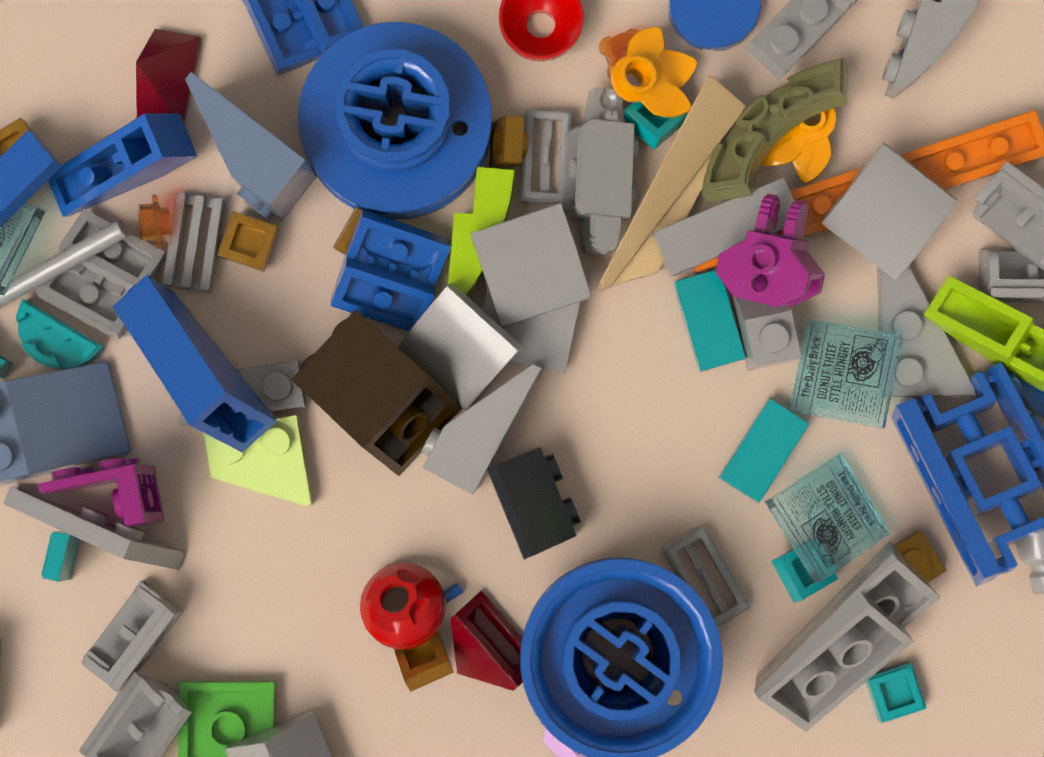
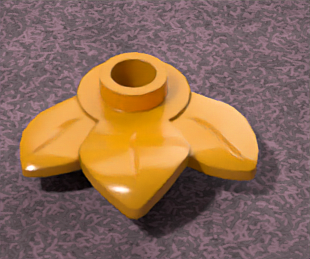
(658, 72)
(805, 147)

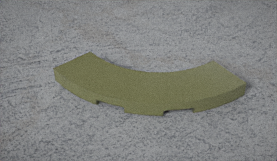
(766, 121)

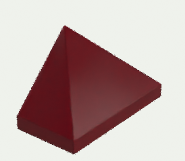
(163, 71)
(486, 644)

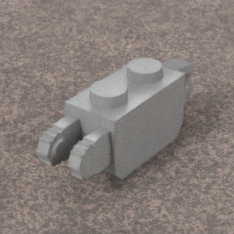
(600, 172)

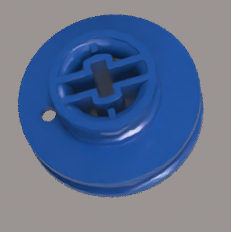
(412, 164)
(616, 720)

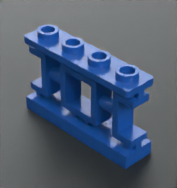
(951, 480)

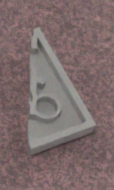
(926, 355)
(93, 528)

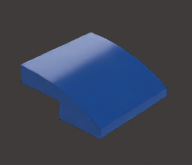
(300, 29)
(390, 271)

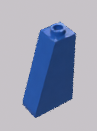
(192, 366)

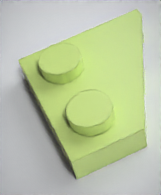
(269, 466)

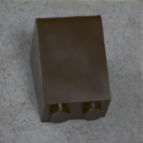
(375, 392)

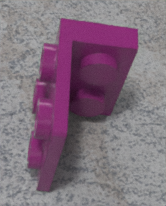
(137, 491)

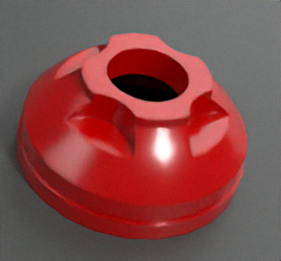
(568, 22)
(420, 616)

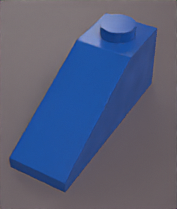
(122, 161)

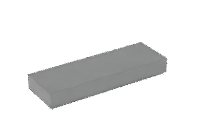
(717, 229)

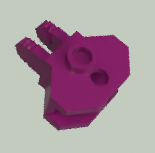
(772, 265)

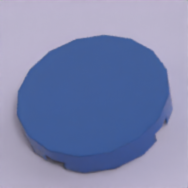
(714, 23)

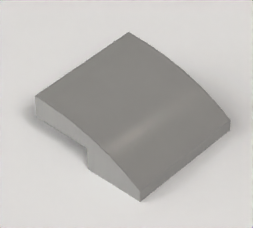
(889, 211)
(531, 265)
(103, 279)
(543, 338)
(459, 346)

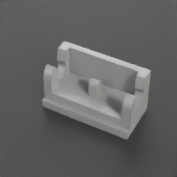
(1014, 211)
(1010, 277)
(131, 636)
(138, 721)

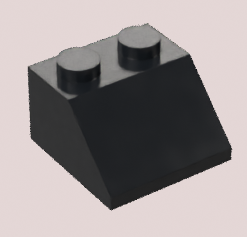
(533, 501)

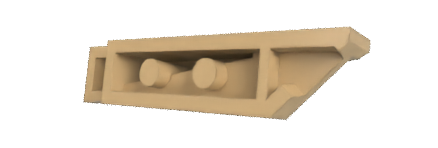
(675, 183)

